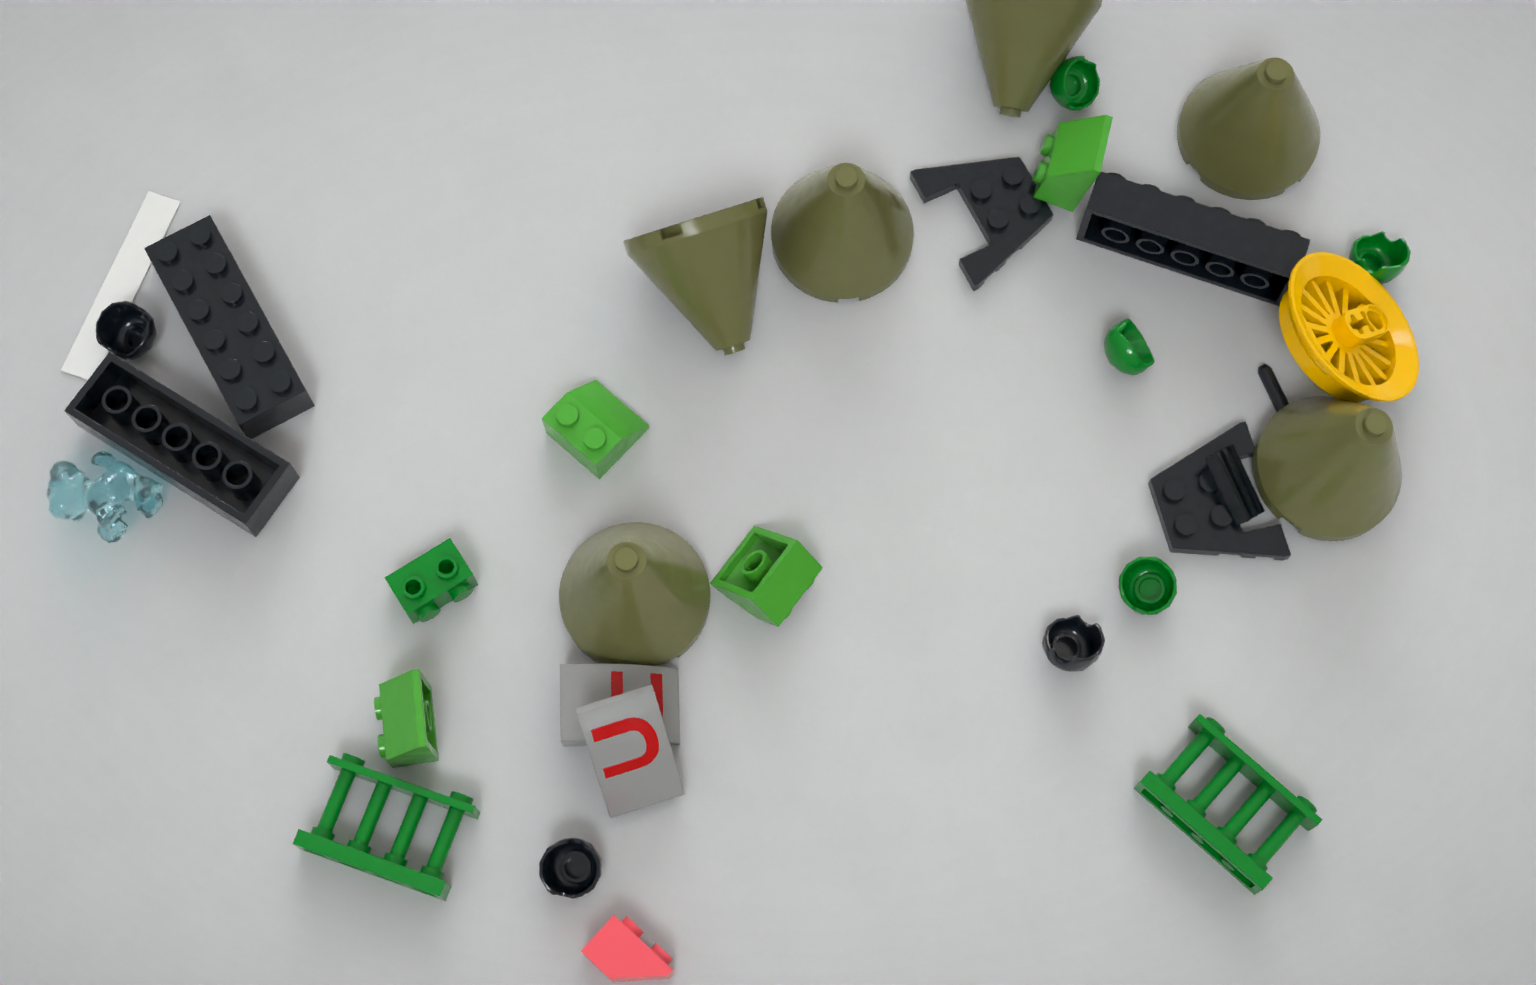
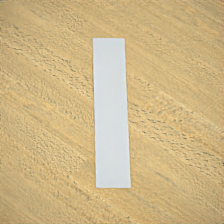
(122, 280)

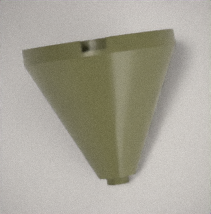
(1025, 44)
(1250, 130)
(842, 233)
(709, 270)
(1328, 467)
(634, 595)

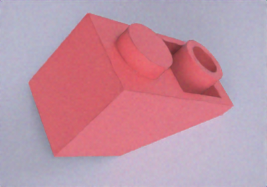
(624, 956)

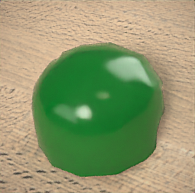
(1075, 83)
(1380, 256)
(1127, 348)
(1147, 585)

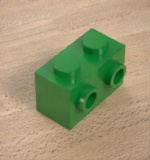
(432, 582)

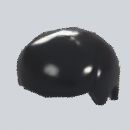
(125, 330)
(1072, 643)
(570, 868)

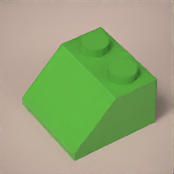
(1071, 160)
(593, 426)
(767, 575)
(407, 720)

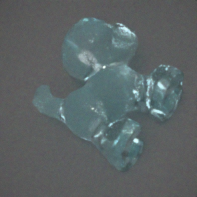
(73, 492)

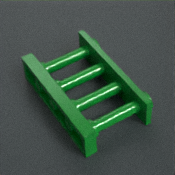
(1221, 841)
(393, 864)

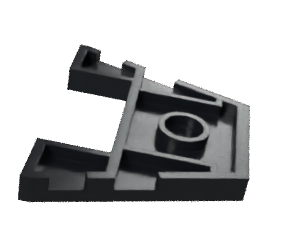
(999, 200)
(1196, 514)

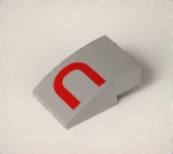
(595, 682)
(630, 751)

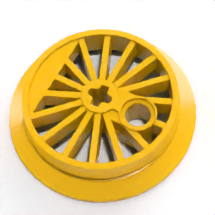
(1357, 324)

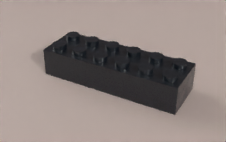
(1191, 238)
(229, 327)
(182, 444)

